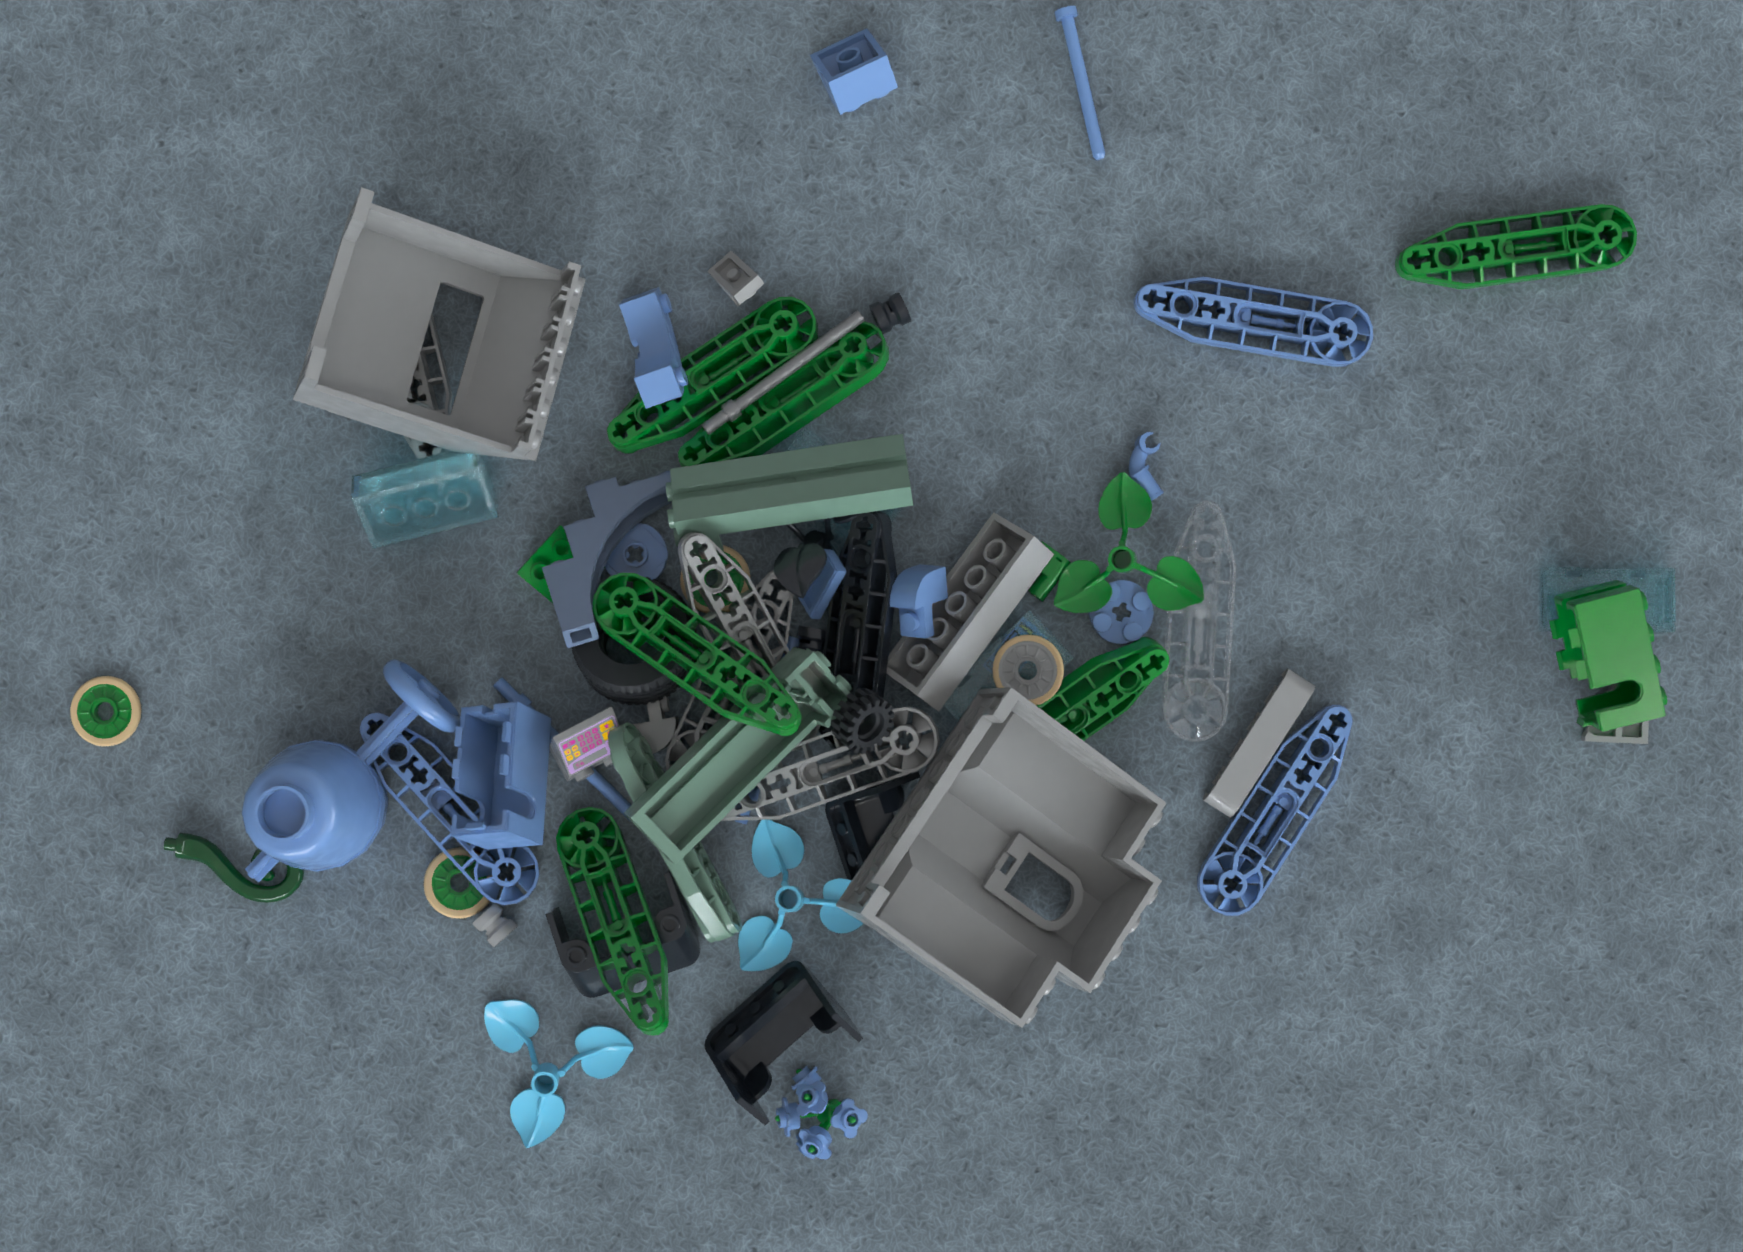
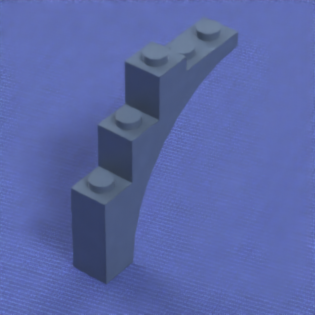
(591, 543)

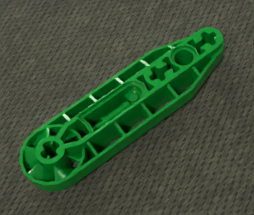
(1499, 250)
(724, 372)
(794, 401)
(710, 667)
(1099, 694)
(622, 934)

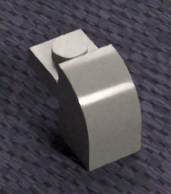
(659, 729)

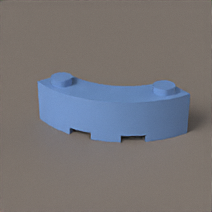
(659, 364)

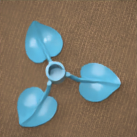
(761, 940)
(537, 1110)

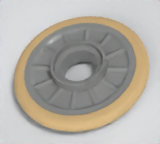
(1045, 657)

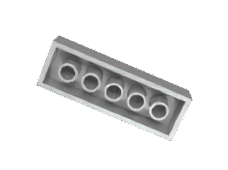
(981, 596)

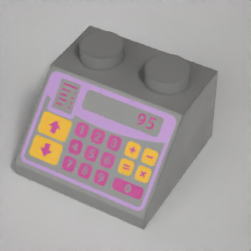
(584, 746)

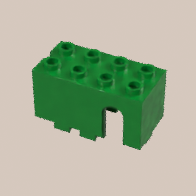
(1610, 644)

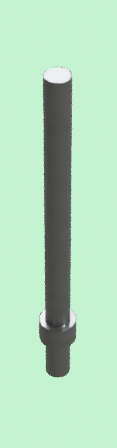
(732, 409)

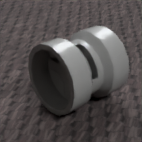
(496, 926)

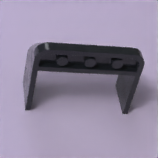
(862, 818)
(674, 931)
(767, 1027)

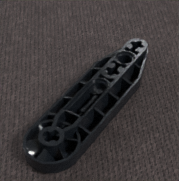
(862, 608)

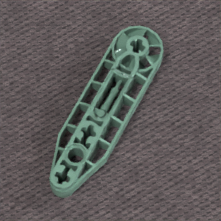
(695, 871)

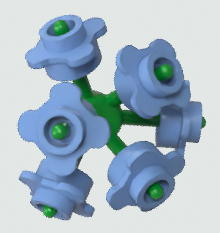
(815, 1102)

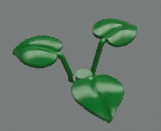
(1083, 585)

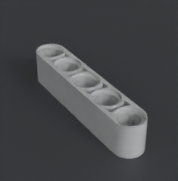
(1260, 743)

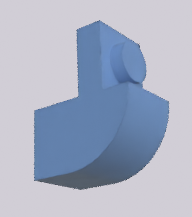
(914, 594)

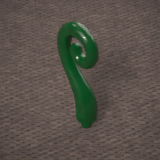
(202, 850)

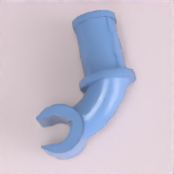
(1139, 471)

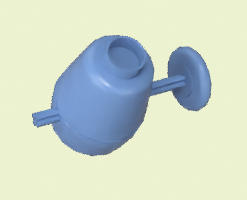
(324, 800)

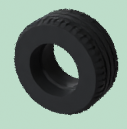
(632, 682)

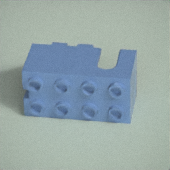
(506, 771)

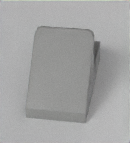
(735, 278)

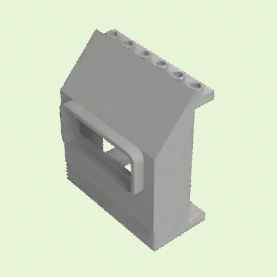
(378, 320)

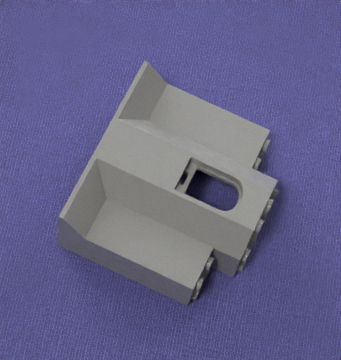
(1000, 790)

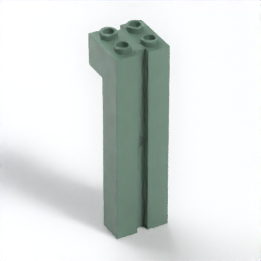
(788, 488)
(733, 759)

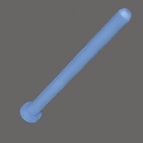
(1066, 16)

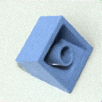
(854, 71)

